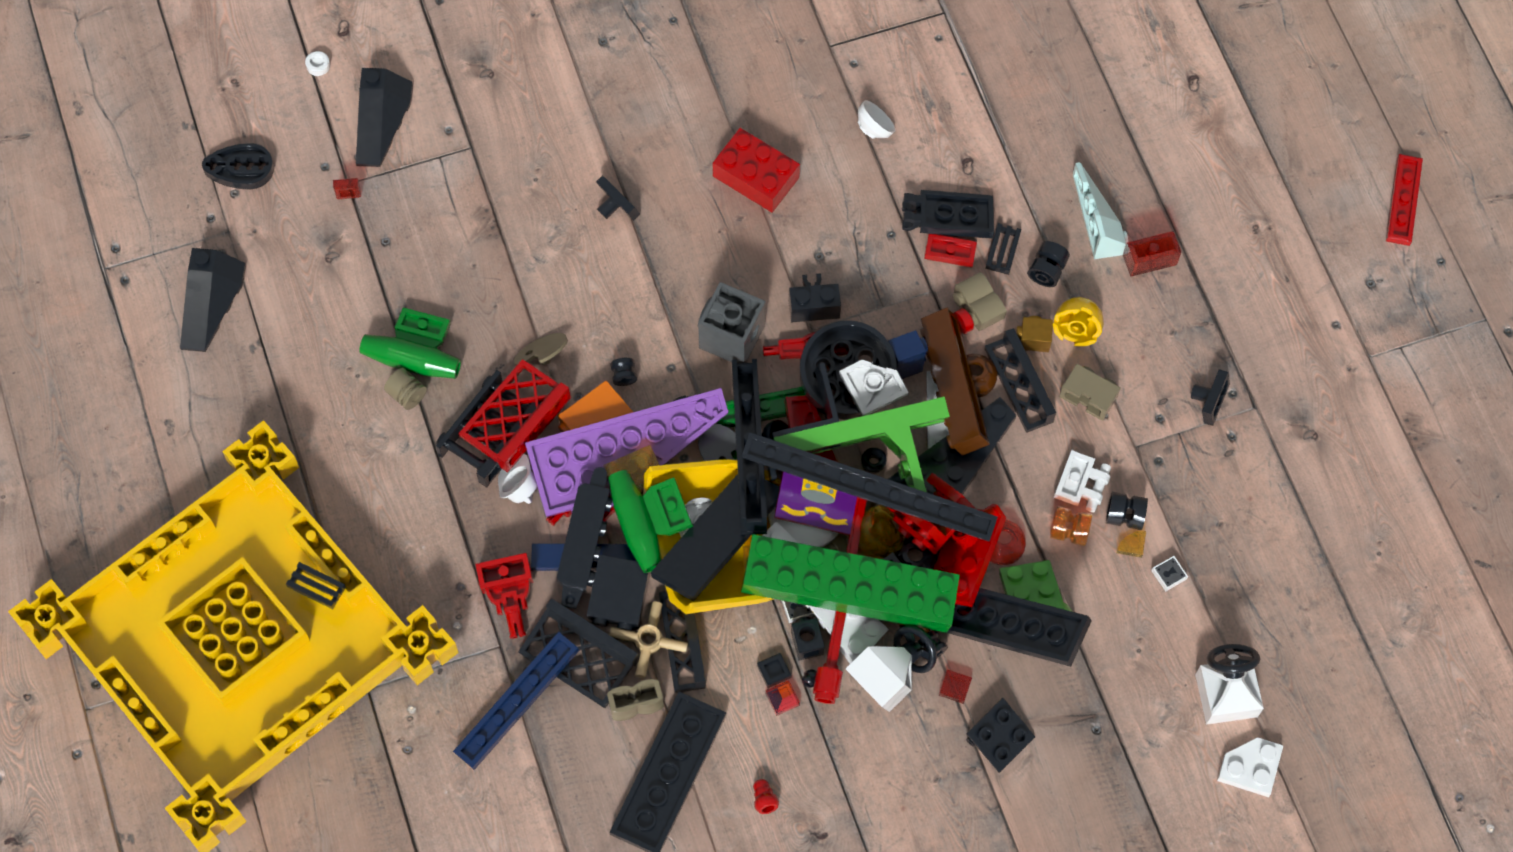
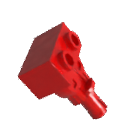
(506, 583)

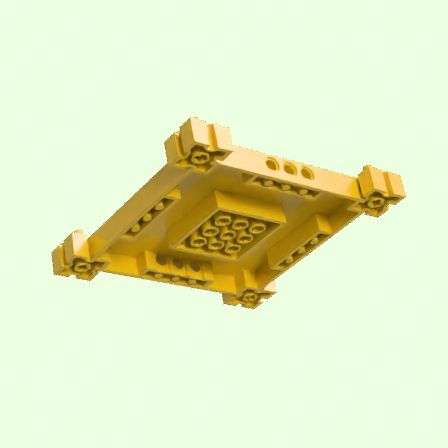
(215, 648)

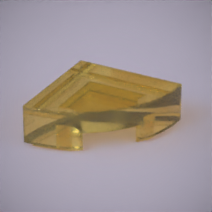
(1133, 544)

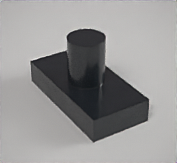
(614, 201)
(1212, 396)

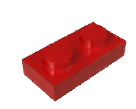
(950, 250)

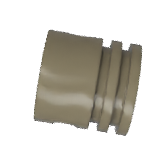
(405, 388)

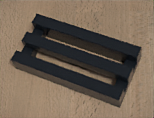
(1007, 231)
(297, 575)

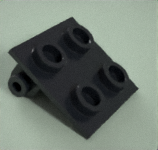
(1000, 735)

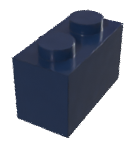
(909, 353)

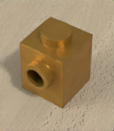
(1035, 333)

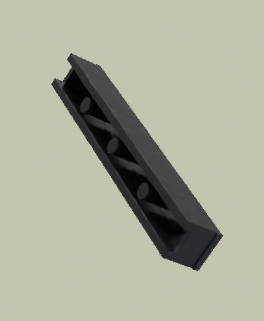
(750, 474)

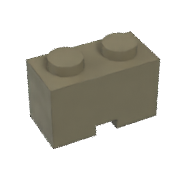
(1090, 390)

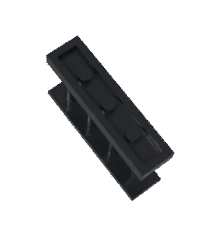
(486, 469)

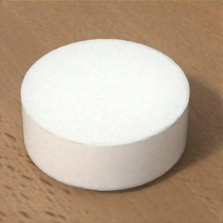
(317, 63)

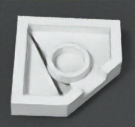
(872, 386)
(1252, 766)

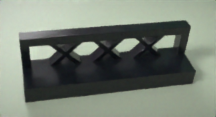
(1029, 377)
(693, 647)

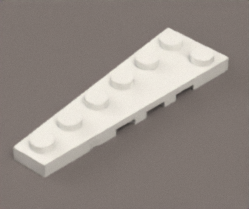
(858, 630)

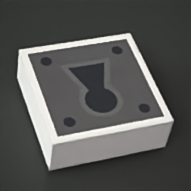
(1169, 573)
(796, 611)

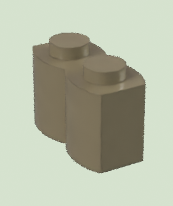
(980, 301)
(642, 698)

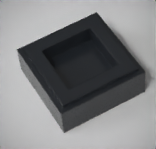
(774, 670)

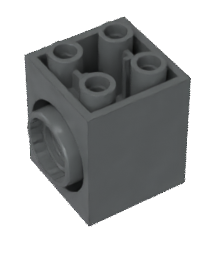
(731, 323)

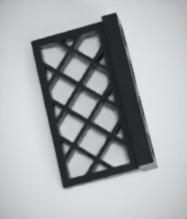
(590, 633)

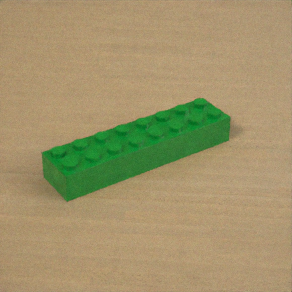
(850, 583)

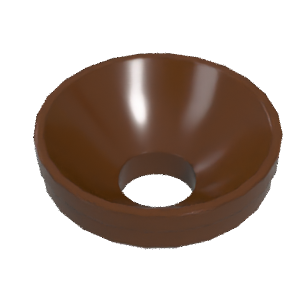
(987, 380)

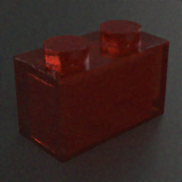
(1152, 253)

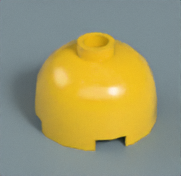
(1078, 321)

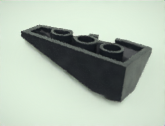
(382, 105)
(210, 289)

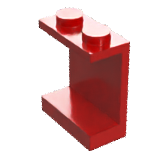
(944, 491)

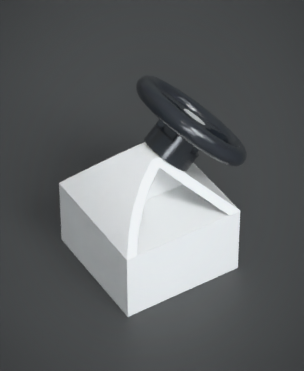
(888, 670)
(1230, 686)

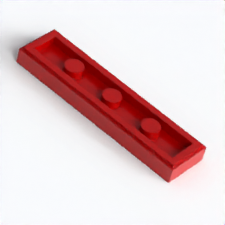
(1404, 200)

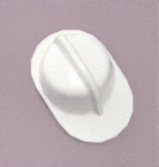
(518, 483)

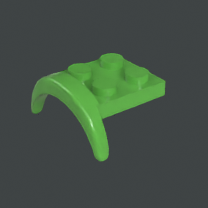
(1034, 583)

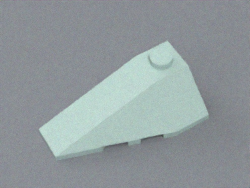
(1102, 224)

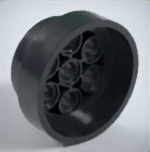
(858, 340)

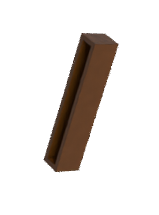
(954, 381)

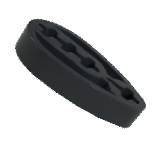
(241, 153)

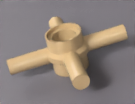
(646, 630)

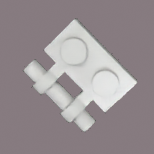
(1074, 479)

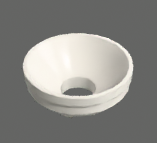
(874, 121)

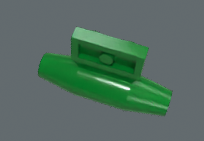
(414, 346)
(646, 516)

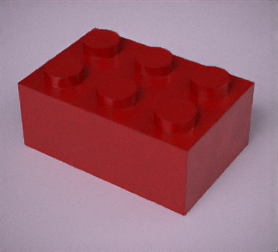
(756, 170)

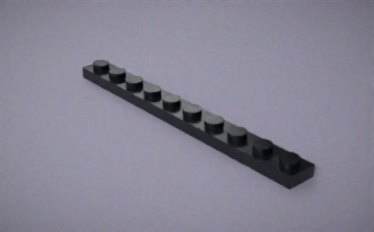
(869, 487)

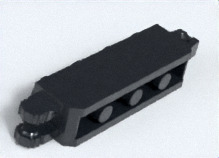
(582, 538)

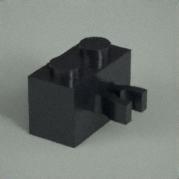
(815, 301)

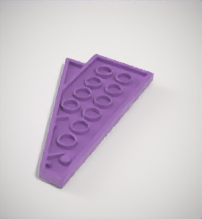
(570, 457)

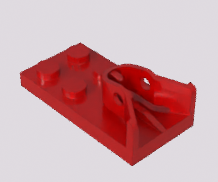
(969, 558)

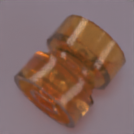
(1080, 526)

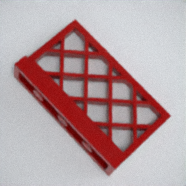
(530, 429)

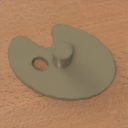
(542, 348)

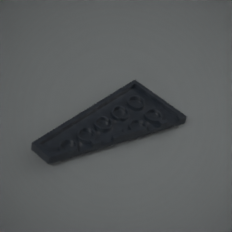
(961, 469)

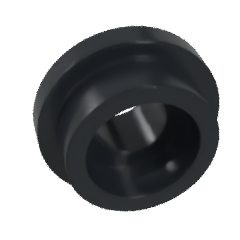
(873, 453)

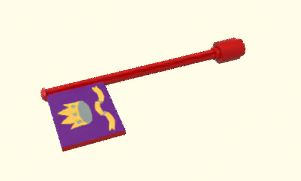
(832, 511)

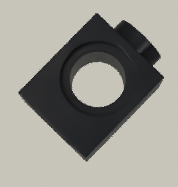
(803, 648)

